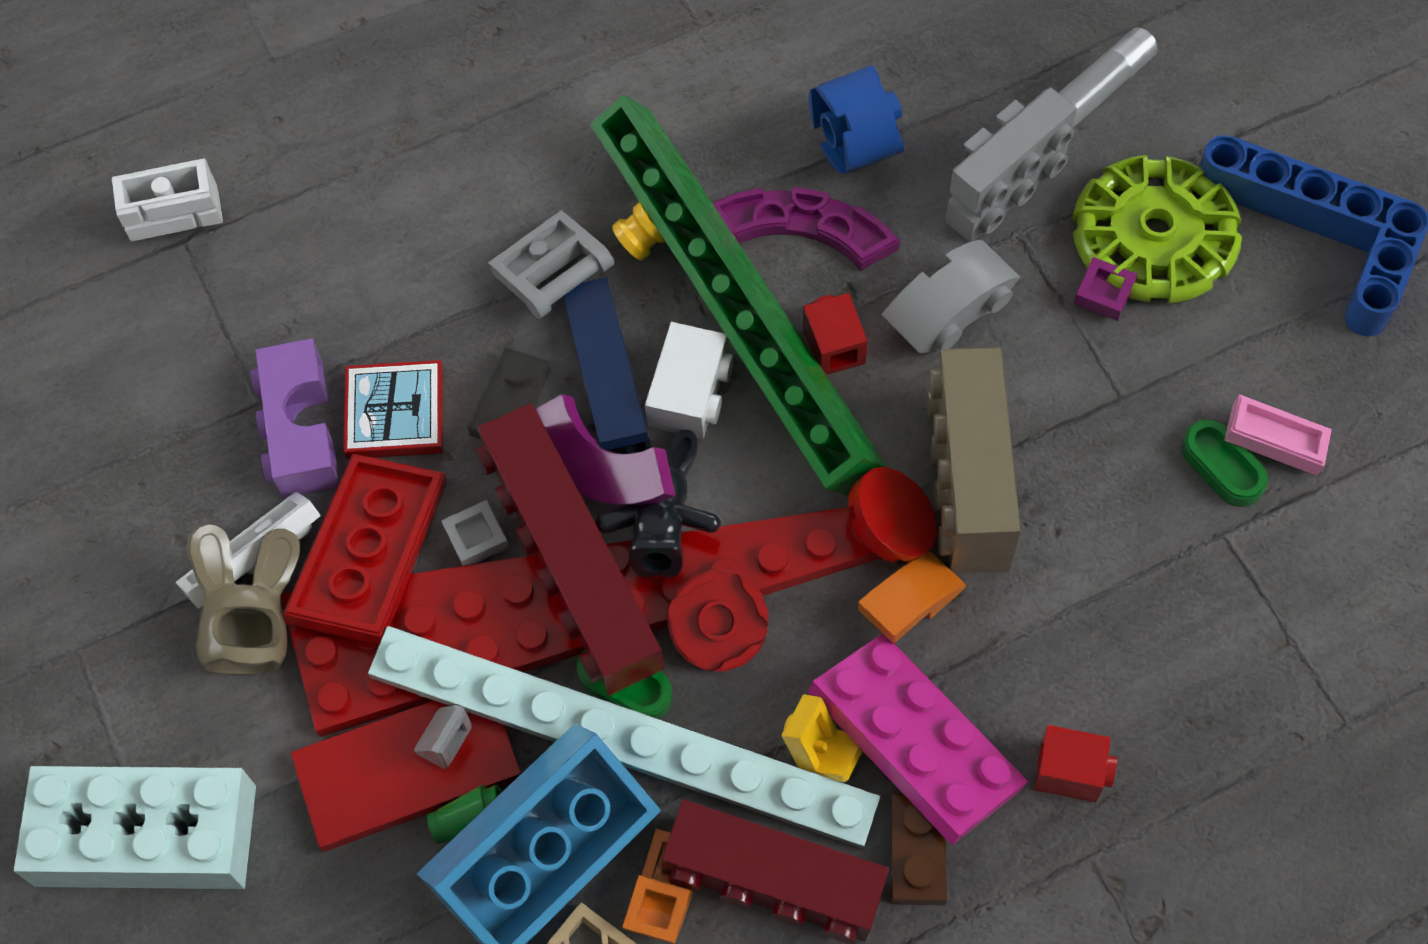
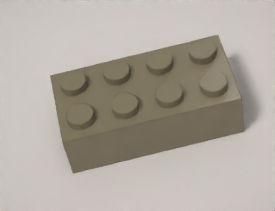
(973, 461)

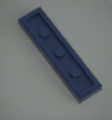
(605, 365)

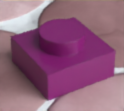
(1100, 295)

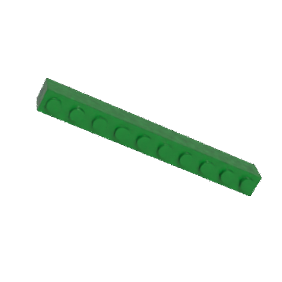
(737, 296)

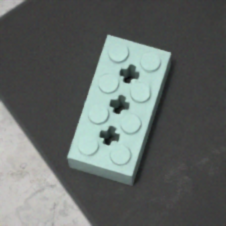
(116, 801)

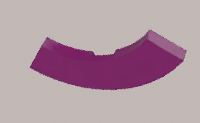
(808, 215)
(600, 474)

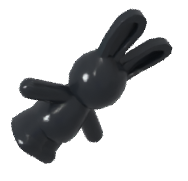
(658, 526)

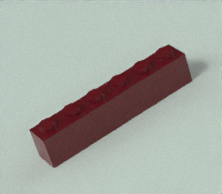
(570, 549)

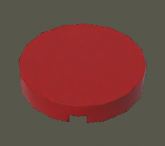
(892, 515)
(717, 620)

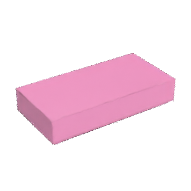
(1278, 435)

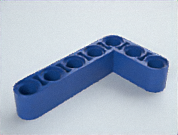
(1328, 215)

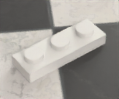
(293, 514)

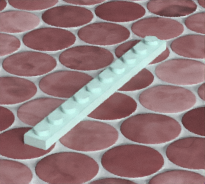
(634, 738)

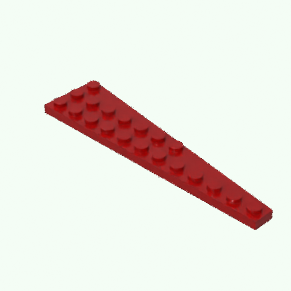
(508, 619)

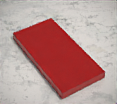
(365, 549)
(377, 781)

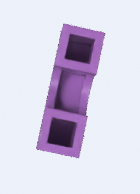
(289, 381)

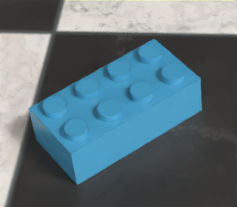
(540, 840)

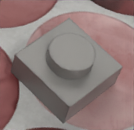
(475, 534)

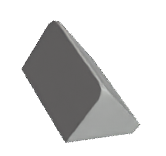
(444, 736)

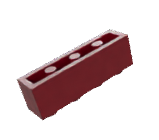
(773, 871)

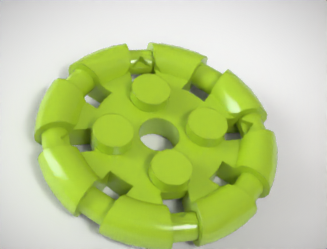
(1155, 252)

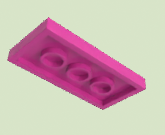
(918, 738)

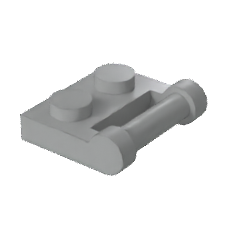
(543, 254)

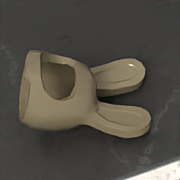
(241, 624)

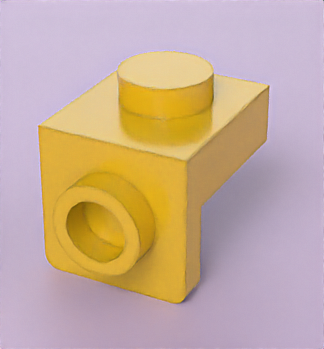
(817, 742)

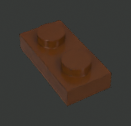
(916, 857)

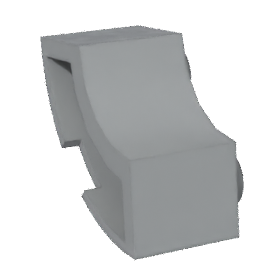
(938, 308)

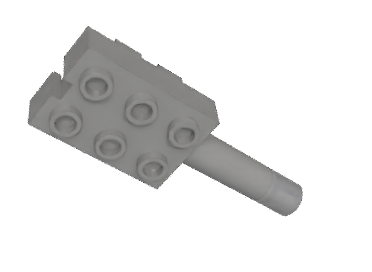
(1035, 140)

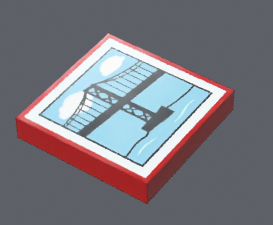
(394, 409)

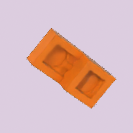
(910, 595)
(657, 904)

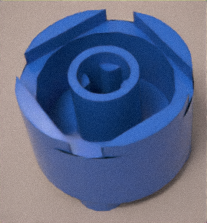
(856, 120)

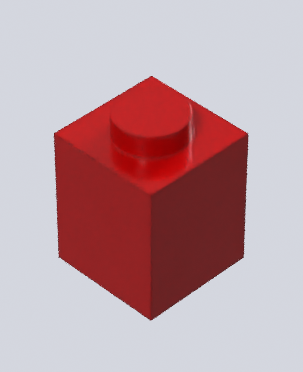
(834, 333)
(1074, 764)

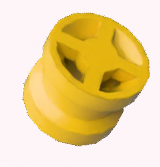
(637, 233)

